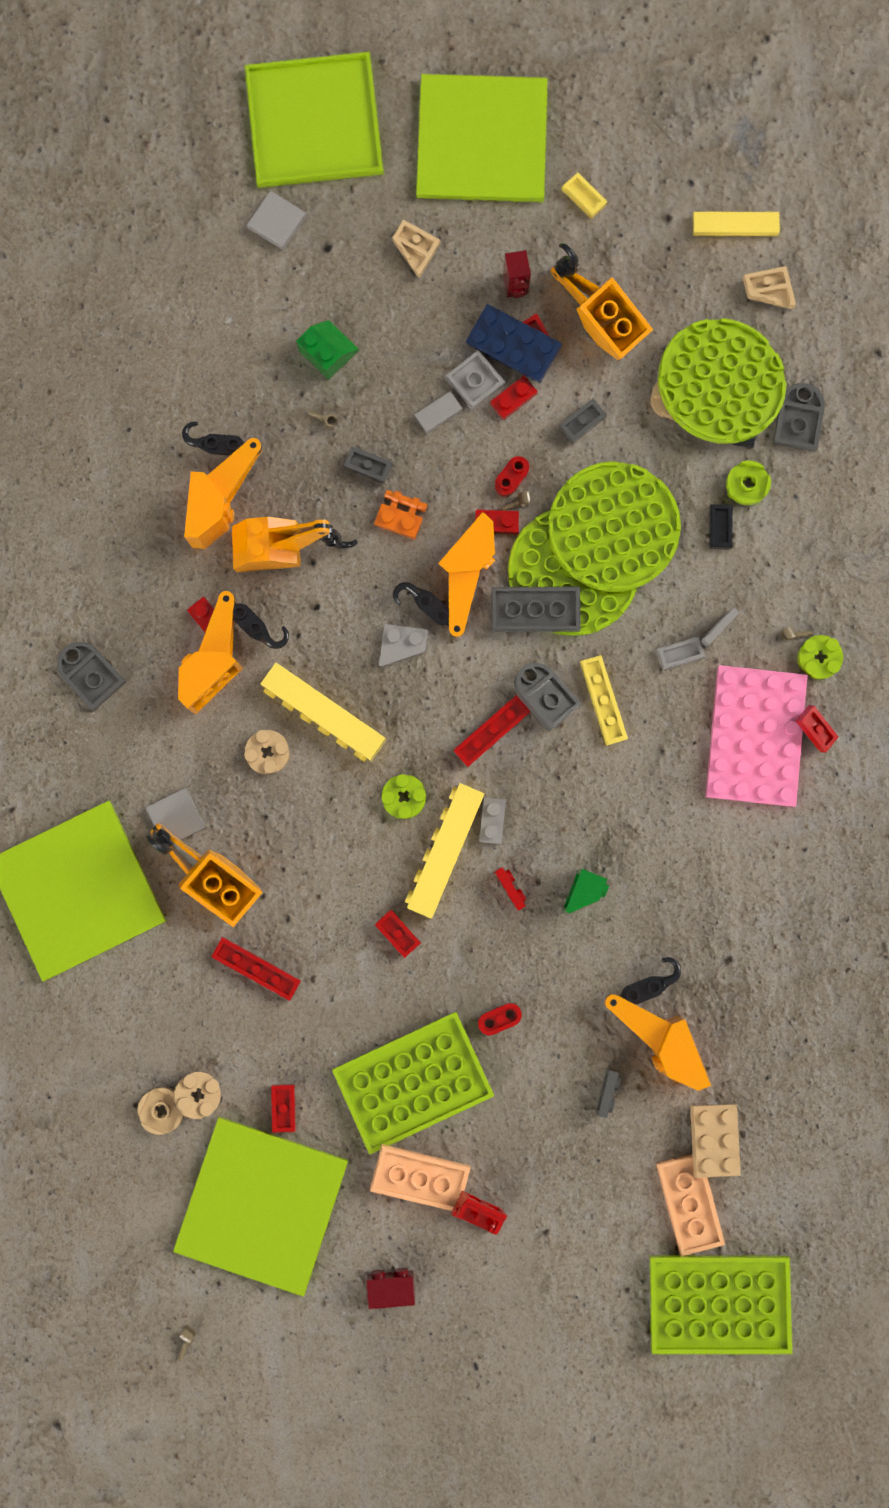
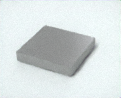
(276, 220)
(475, 380)
(177, 814)

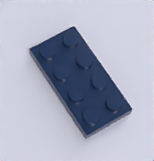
(513, 343)

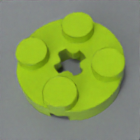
(758, 476)
(829, 648)
(402, 784)

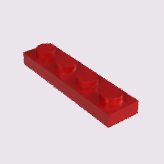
(491, 731)
(256, 968)

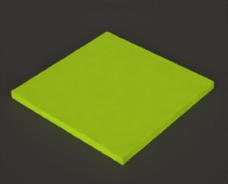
(313, 119)
(482, 138)
(77, 891)
(261, 1206)

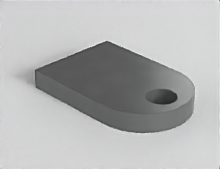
(799, 419)
(90, 674)
(546, 695)

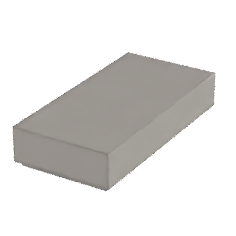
(438, 412)
(719, 627)
(680, 653)

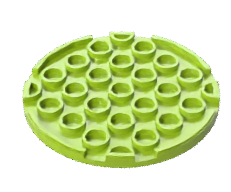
(721, 381)
(614, 526)
(535, 565)

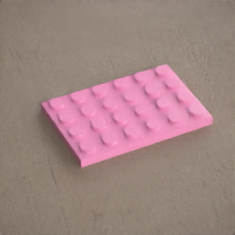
(756, 736)

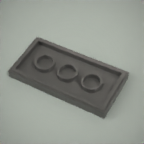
(535, 609)

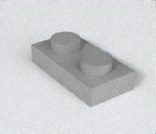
(492, 821)

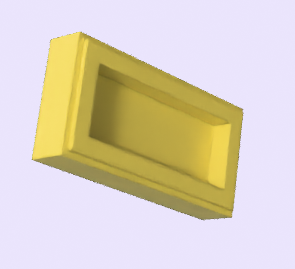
(584, 195)

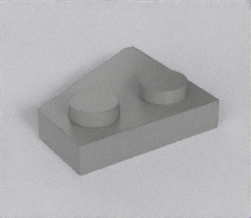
(401, 643)

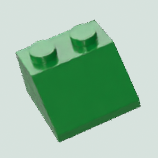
(326, 348)
(585, 890)

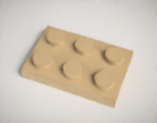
(715, 1140)

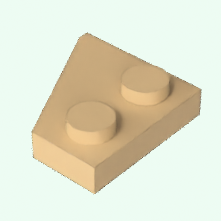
(415, 246)
(770, 287)

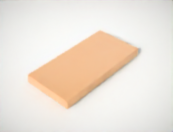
(419, 1177)
(689, 1206)

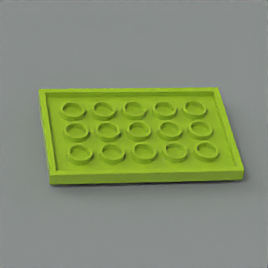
(413, 1082)
(720, 1304)

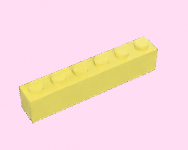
(323, 712)
(445, 851)

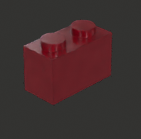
(516, 274)
(390, 1288)

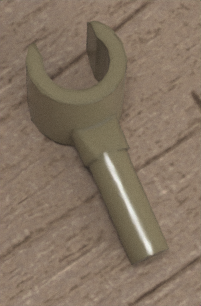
(323, 418)
(524, 501)
(789, 634)
(187, 1336)

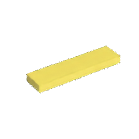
(736, 224)
(603, 700)

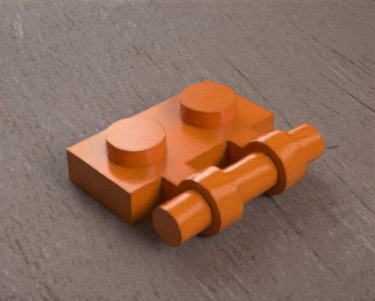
(397, 520)

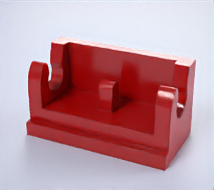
(479, 1212)

